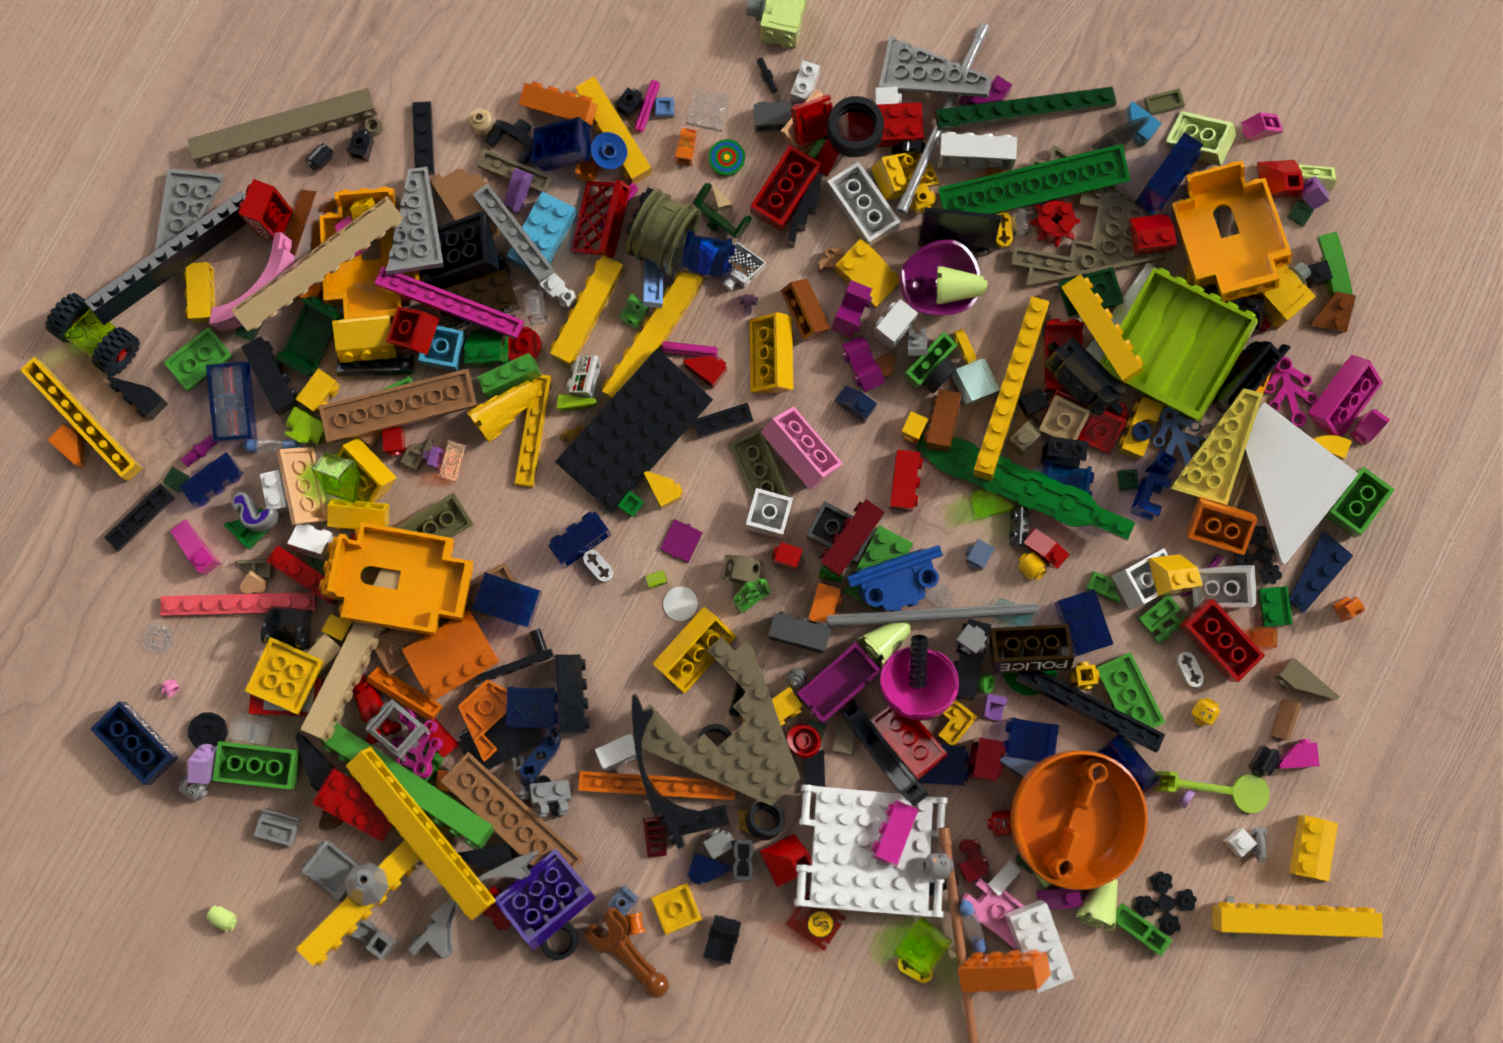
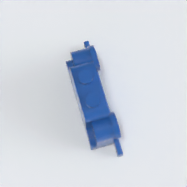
(897, 580)

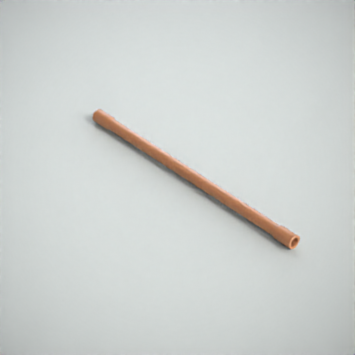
(945, 844)

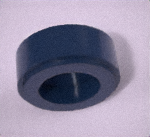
(1141, 432)

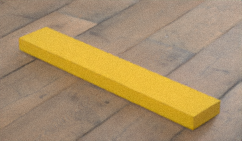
(533, 434)

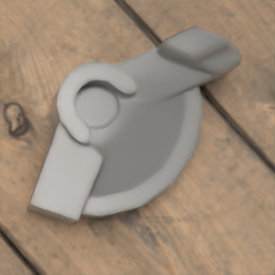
(1259, 849)

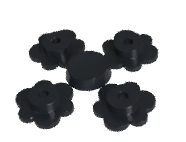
(1262, 555)
(1165, 903)

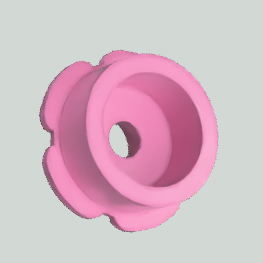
(169, 688)

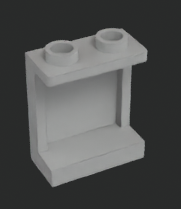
(330, 868)

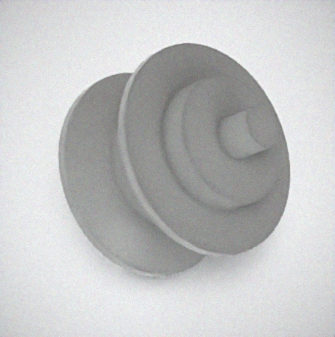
(796, 678)

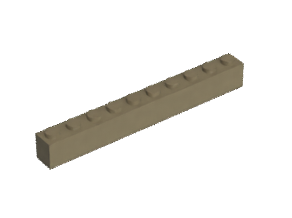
(282, 127)

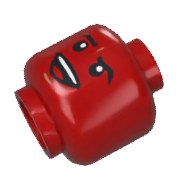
(1000, 823)

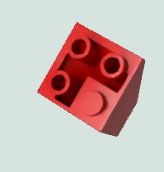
(1282, 177)
(784, 857)

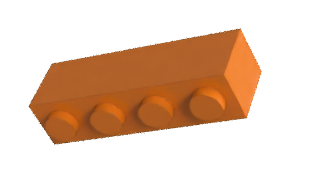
(556, 103)

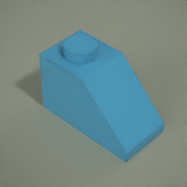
(1151, 127)

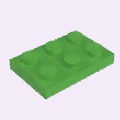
(191, 360)

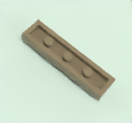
(504, 168)

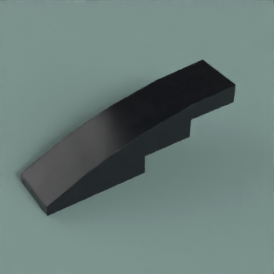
(807, 206)

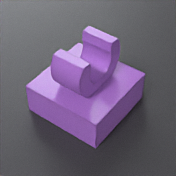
(433, 457)

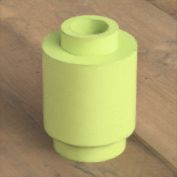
(222, 918)

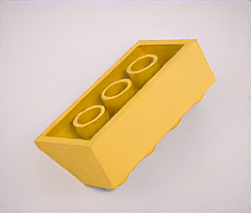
(771, 353)
(687, 654)

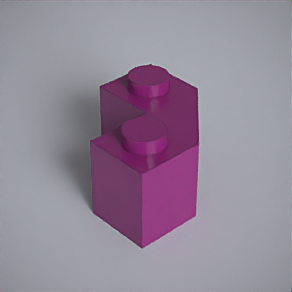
(998, 92)
(852, 307)
(860, 359)

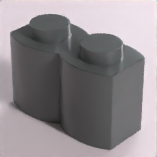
(743, 866)

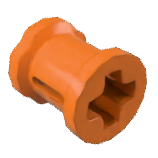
(635, 923)

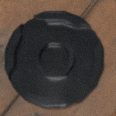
(207, 729)

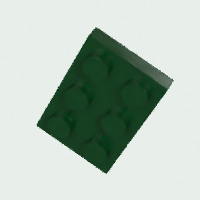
(1103, 283)

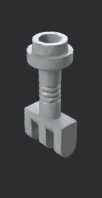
(524, 794)

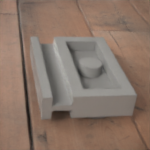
(277, 827)

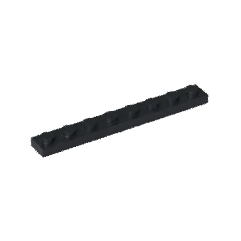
(1092, 709)

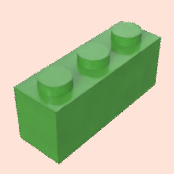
(924, 365)
(509, 375)

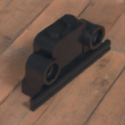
(1249, 371)
(1085, 377)

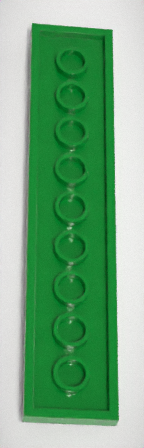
(1038, 182)

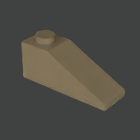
(1300, 679)

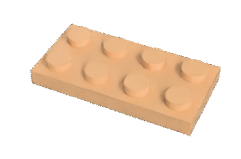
(302, 488)

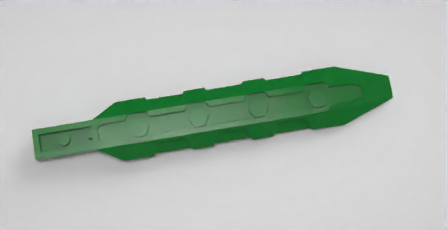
(1029, 488)

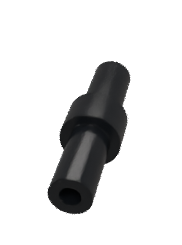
(767, 75)

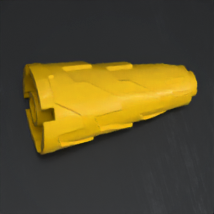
(501, 410)

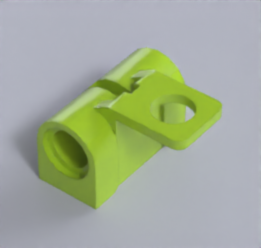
(305, 427)

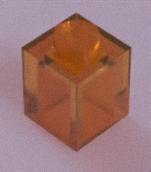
(1263, 637)

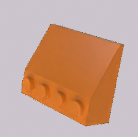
(451, 656)

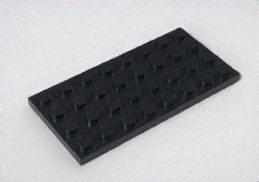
(634, 430)

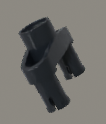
(518, 131)

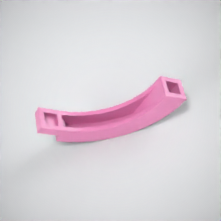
(280, 260)

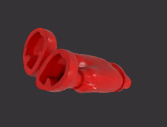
(369, 704)

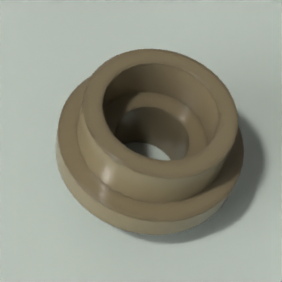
(373, 121)

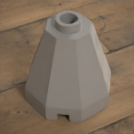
(372, 890)

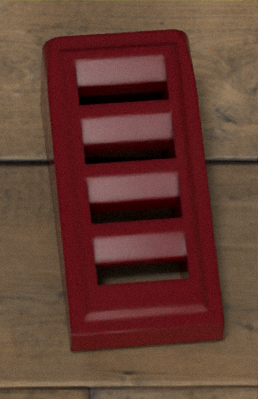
(663, 852)

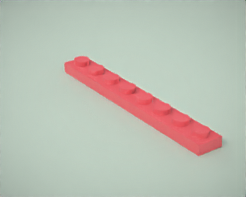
(235, 603)

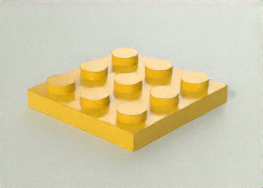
(284, 676)

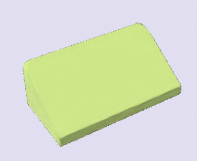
(1325, 175)

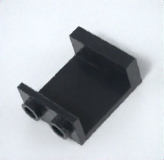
(1064, 451)

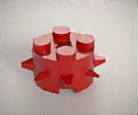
(1047, 229)

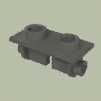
(1019, 517)

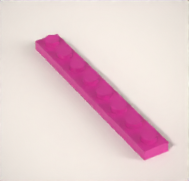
(450, 303)

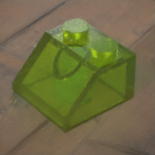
(337, 476)
(923, 946)

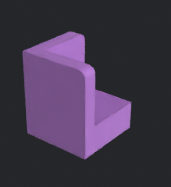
(1314, 193)
(994, 707)

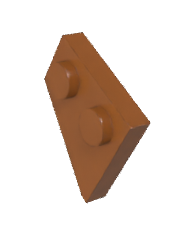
(1336, 313)

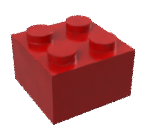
(412, 330)

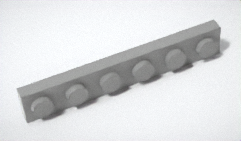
(514, 233)

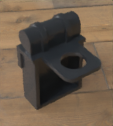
(722, 939)

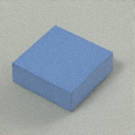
(664, 107)

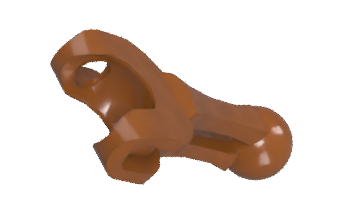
(620, 945)

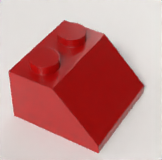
(1152, 234)

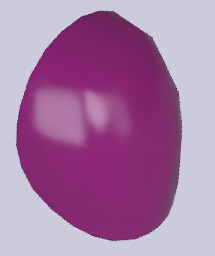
(919, 276)

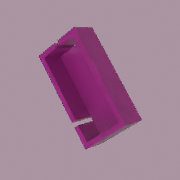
(838, 682)

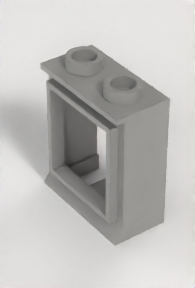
(411, 740)

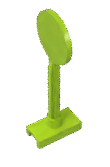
(1248, 792)

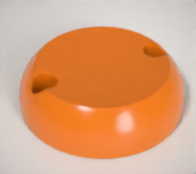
(1078, 819)

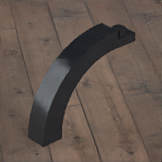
(883, 754)

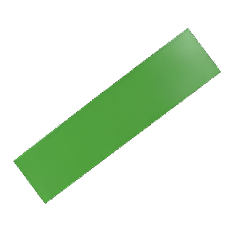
(1333, 253)

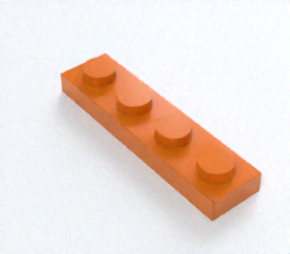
(404, 693)

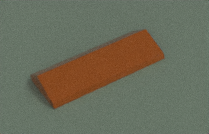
(305, 222)

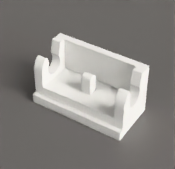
(617, 753)

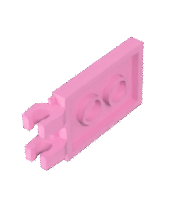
(991, 910)

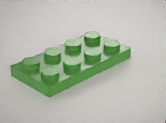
(883, 547)
(1129, 690)

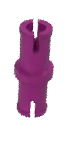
(198, 451)

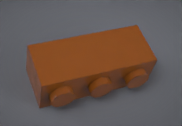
(805, 309)
(943, 420)

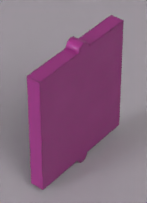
(681, 540)

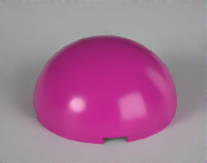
(922, 703)

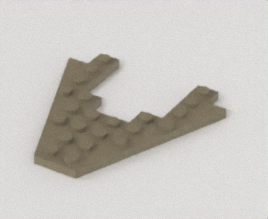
(1110, 240)
(750, 759)

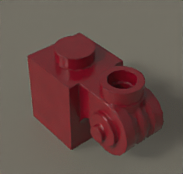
(975, 865)

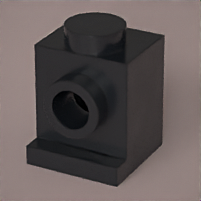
(627, 108)
(363, 150)

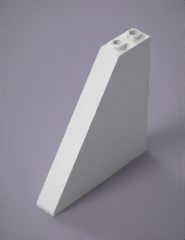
(1292, 479)

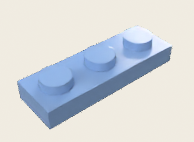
(652, 285)

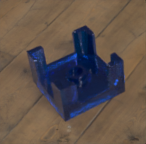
(1149, 483)

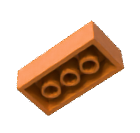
(1004, 971)

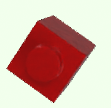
(394, 441)

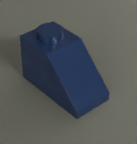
(856, 403)

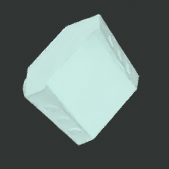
(975, 382)

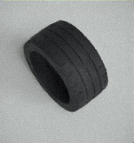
(859, 105)

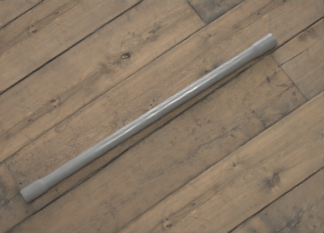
(907, 197)

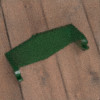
(716, 219)

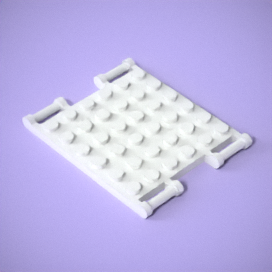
(842, 860)

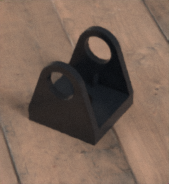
(275, 626)

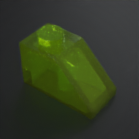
(987, 504)

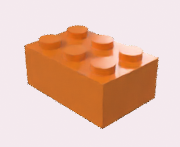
(1221, 525)

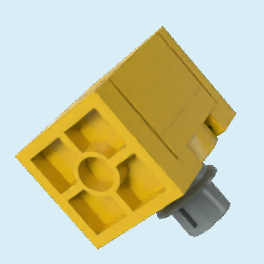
(1290, 297)

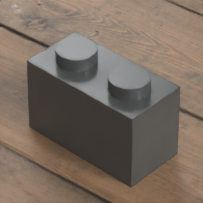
(771, 115)

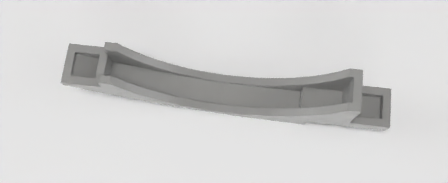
(439, 931)

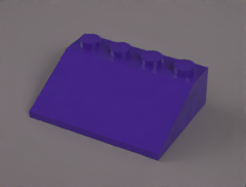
(544, 899)

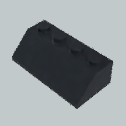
(571, 694)

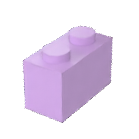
(202, 764)

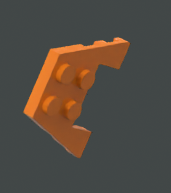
(482, 711)

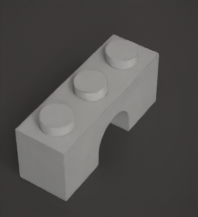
(374, 938)

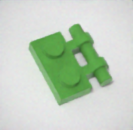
(1159, 614)

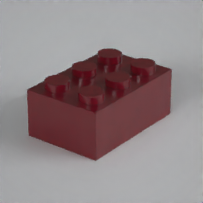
(985, 759)

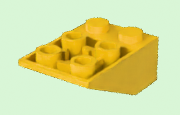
(895, 172)

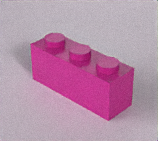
(894, 833)

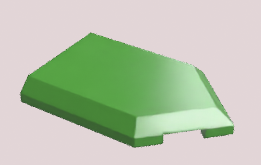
(751, 594)

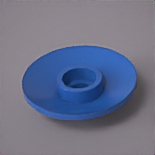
(612, 143)

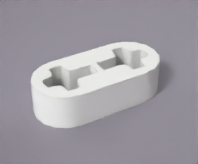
(602, 563)
(1194, 667)

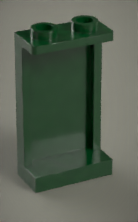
(309, 336)

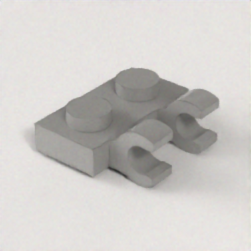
(550, 792)

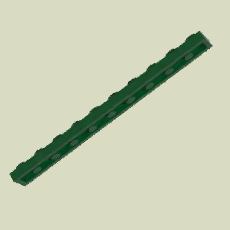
(1025, 108)

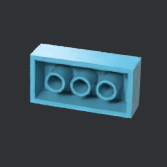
(546, 227)

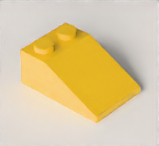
(869, 269)

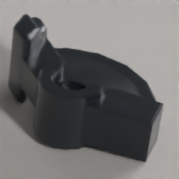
(906, 146)

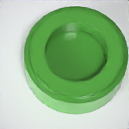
(986, 683)

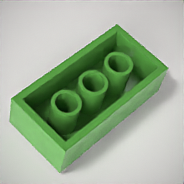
(256, 765)

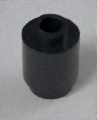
(319, 157)

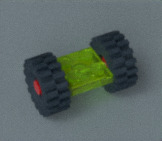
(106, 344)

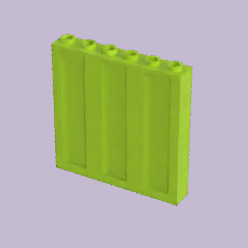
(1184, 342)

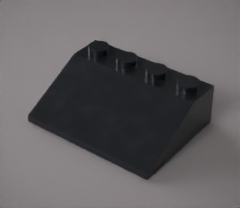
(972, 229)
(466, 252)

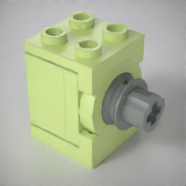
(779, 20)

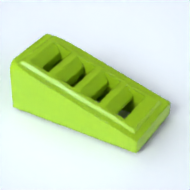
(571, 403)

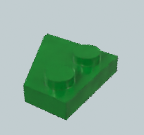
(243, 534)

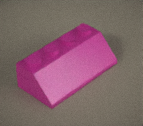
(1345, 396)

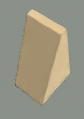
(721, 201)

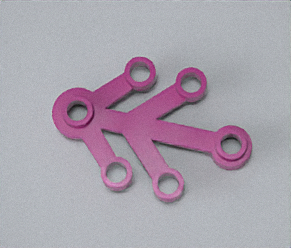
(1290, 389)
(418, 751)

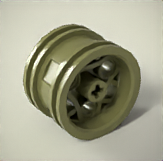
(662, 231)

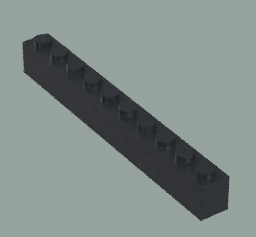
(167, 260)

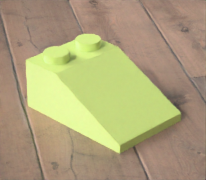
(1212, 132)

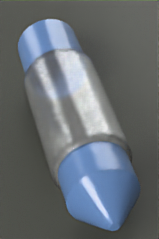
(269, 445)
(972, 926)

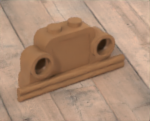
(457, 194)

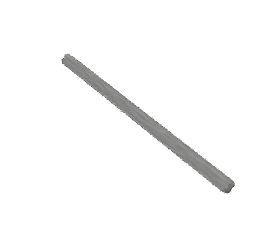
(932, 614)

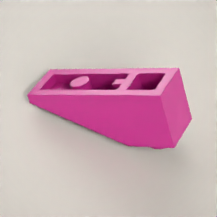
(195, 548)

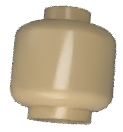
(480, 121)

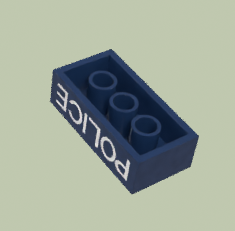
(134, 743)

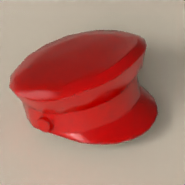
(803, 741)

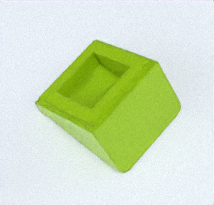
(656, 579)

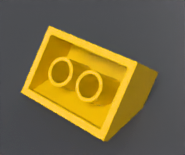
(363, 339)
(374, 475)
(1313, 847)

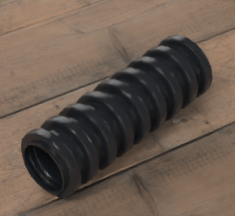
(918, 661)

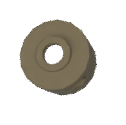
(743, 569)

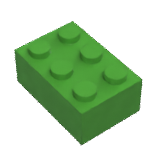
(1360, 503)

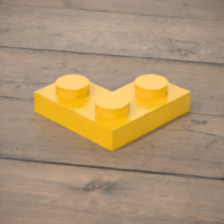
(959, 722)

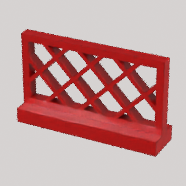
(613, 218)

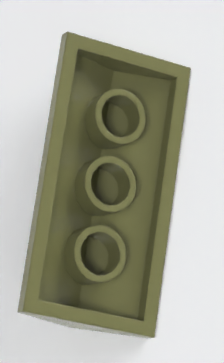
(758, 464)
(442, 518)

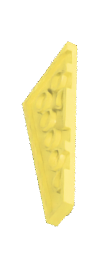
(1217, 461)

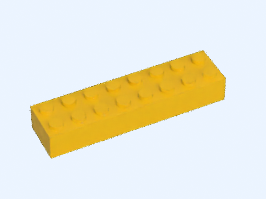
(1297, 921)

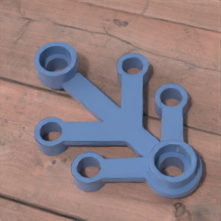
(1178, 437)

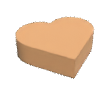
(253, 583)

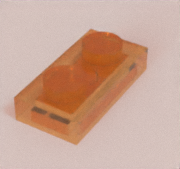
(451, 461)

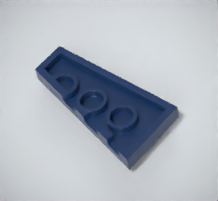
(1322, 567)

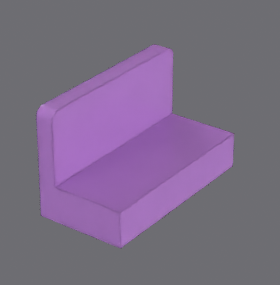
(518, 190)

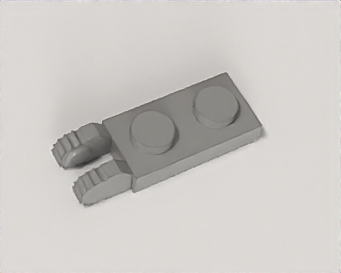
(917, 343)

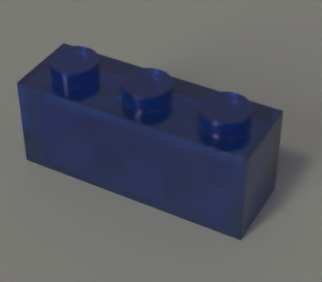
(212, 480)

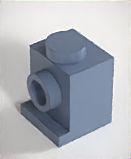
(629, 897)

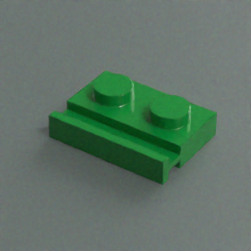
(1275, 606)

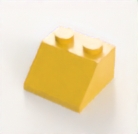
(1174, 574)

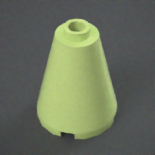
(958, 285)
(884, 641)
(1100, 906)

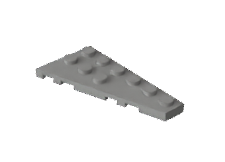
(926, 72)
(185, 201)
(416, 237)

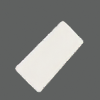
(1004, 878)

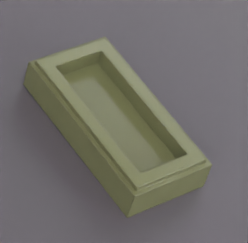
(1164, 102)

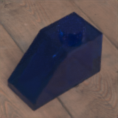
(1161, 464)
(706, 869)

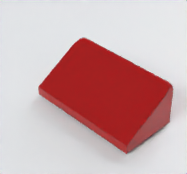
(448, 740)

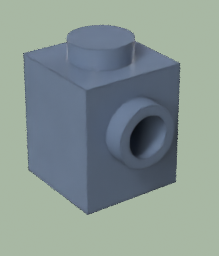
(978, 555)

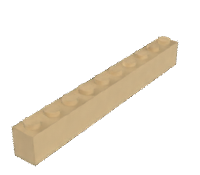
(317, 264)
(346, 670)

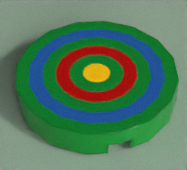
(726, 157)

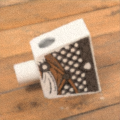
(745, 267)

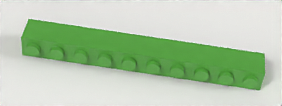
(431, 800)

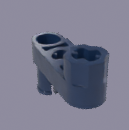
(532, 767)

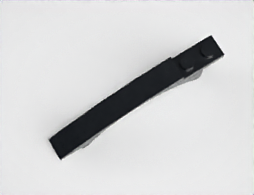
(673, 814)

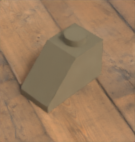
(1025, 436)

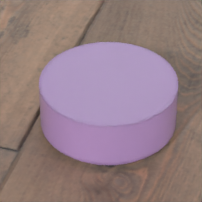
(1186, 798)

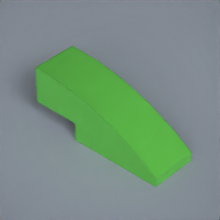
(1142, 930)

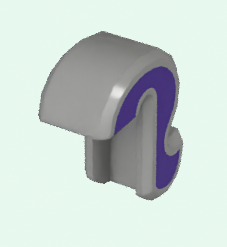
(249, 515)

